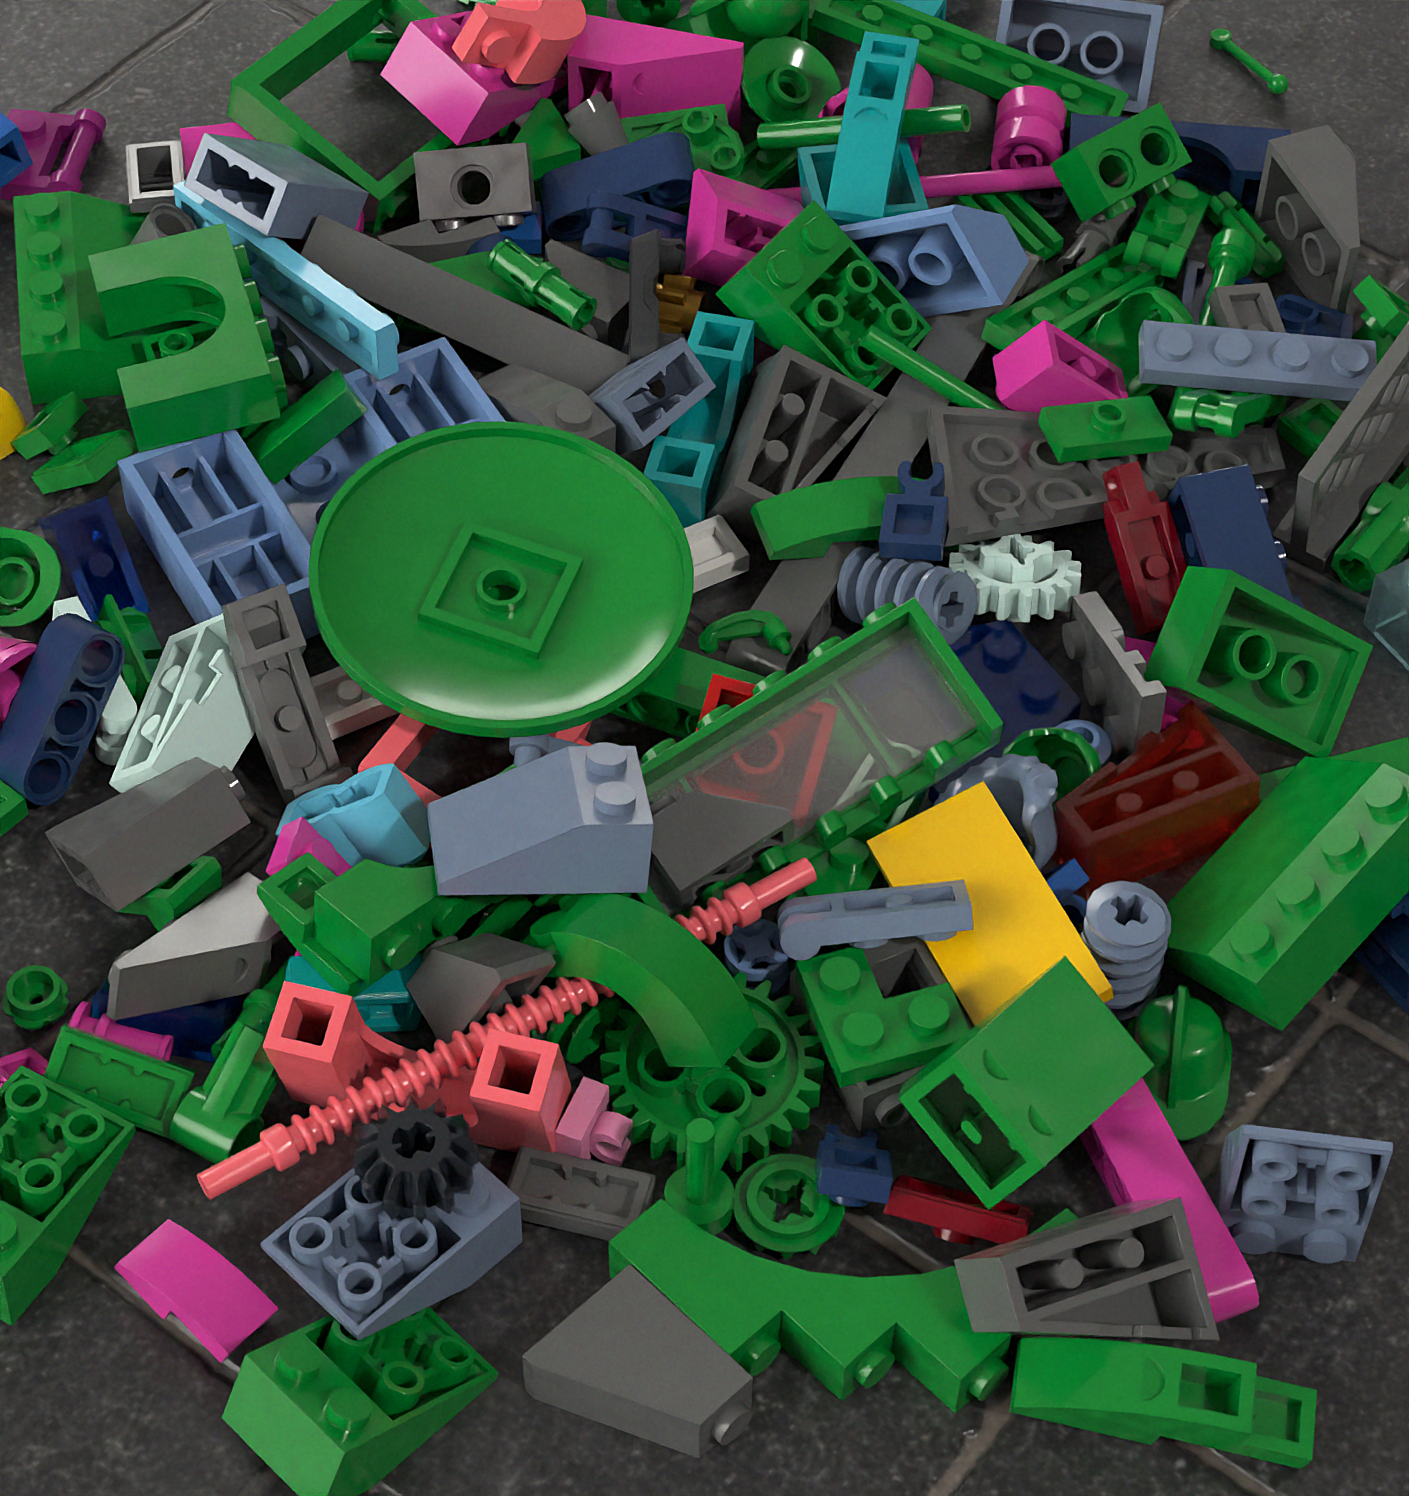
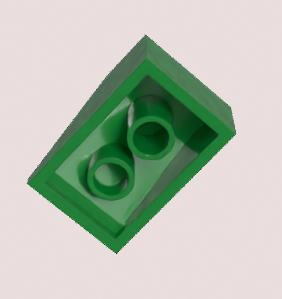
(1257, 661)

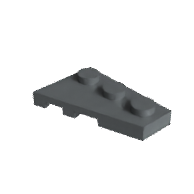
(1112, 675)

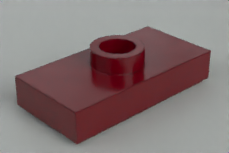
(956, 1212)

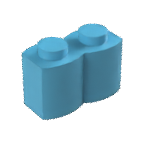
(367, 817)

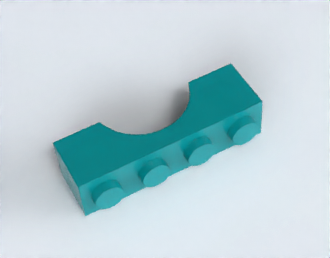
(693, 453)

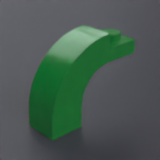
(657, 969)

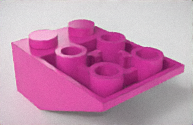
(654, 69)
(457, 96)

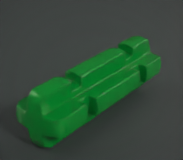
(1227, 214)

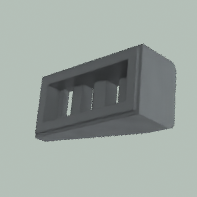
(152, 173)

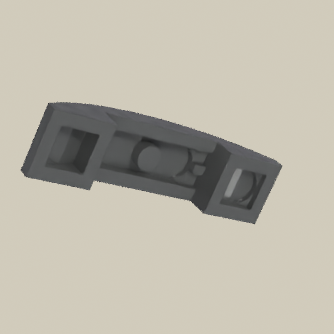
(279, 693)

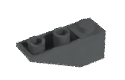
(204, 956)

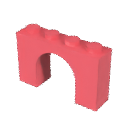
(507, 1100)

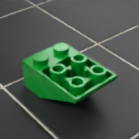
(821, 297)
(1025, 1082)
(52, 1171)
(347, 1410)

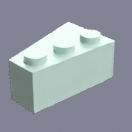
(188, 709)

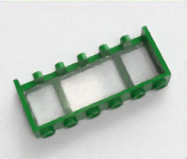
(832, 740)

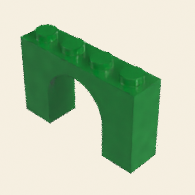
(221, 381)

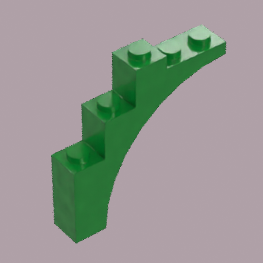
(830, 1323)

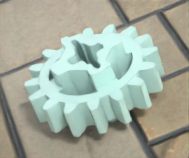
(1019, 576)

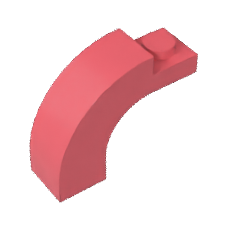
(522, 37)

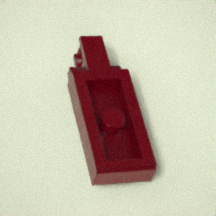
(1143, 546)

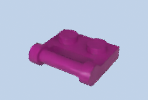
(43, 137)

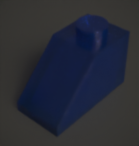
(93, 556)

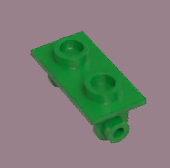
(139, 642)

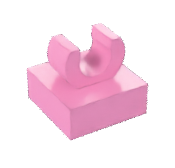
(591, 1128)

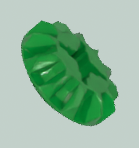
(779, 1180)

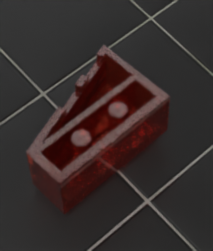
(1158, 805)

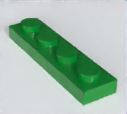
(1074, 299)

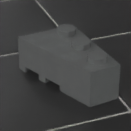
(788, 434)
(1095, 1277)

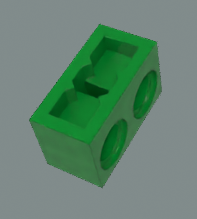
(1120, 161)

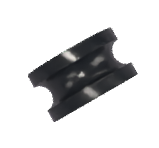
(1053, 209)

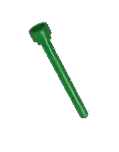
(1229, 260)

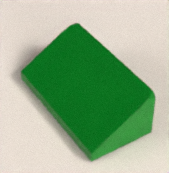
(306, 426)

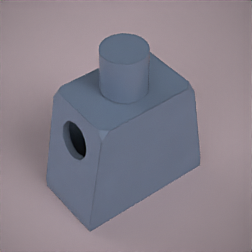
(638, 412)

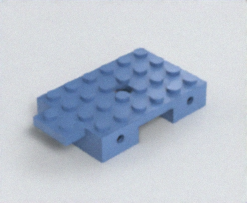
(237, 533)

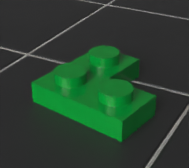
(873, 1034)

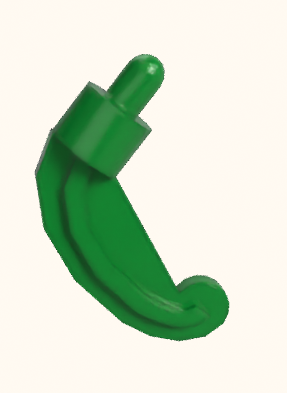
(745, 625)

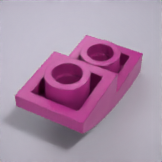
(199, 1285)

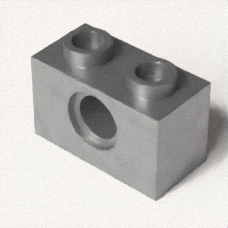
(444, 171)

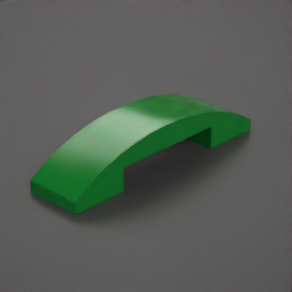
(815, 516)

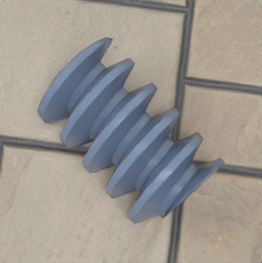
(873, 581)
(1128, 939)

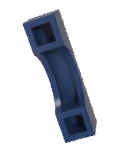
(1221, 155)

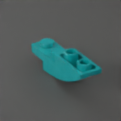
(872, 127)

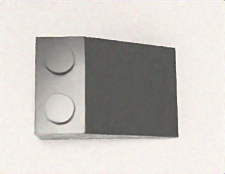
(1312, 211)

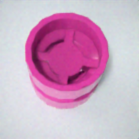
(1028, 128)

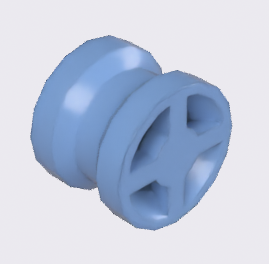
(754, 945)

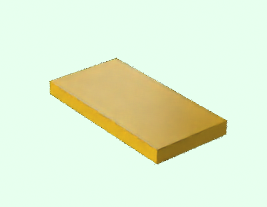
(1014, 912)

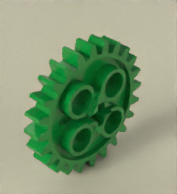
(765, 1095)

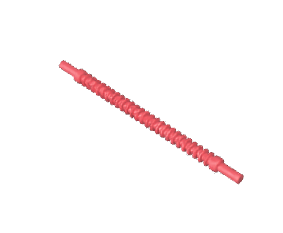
(282, 1145)

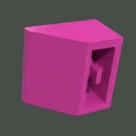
(730, 225)

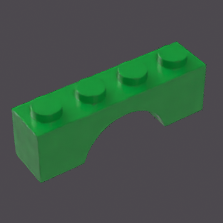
(386, 914)

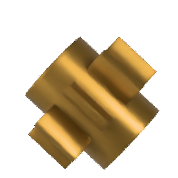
(679, 303)

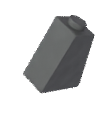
(150, 831)
(641, 1369)

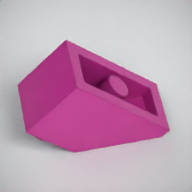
(1053, 370)

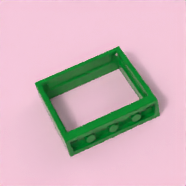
(258, 89)

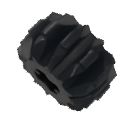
(415, 1159)

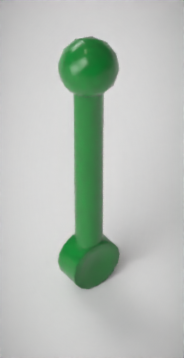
(1221, 39)

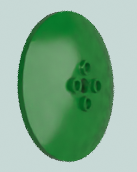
(517, 506)

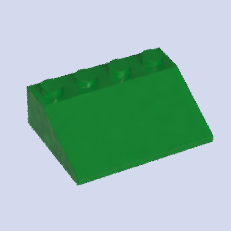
(59, 307)
(1295, 887)

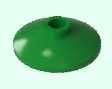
(790, 68)

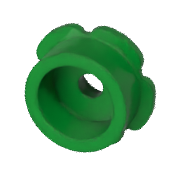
(33, 984)

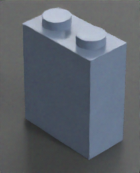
(272, 186)

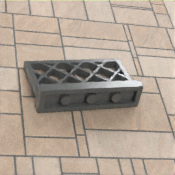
(1350, 463)

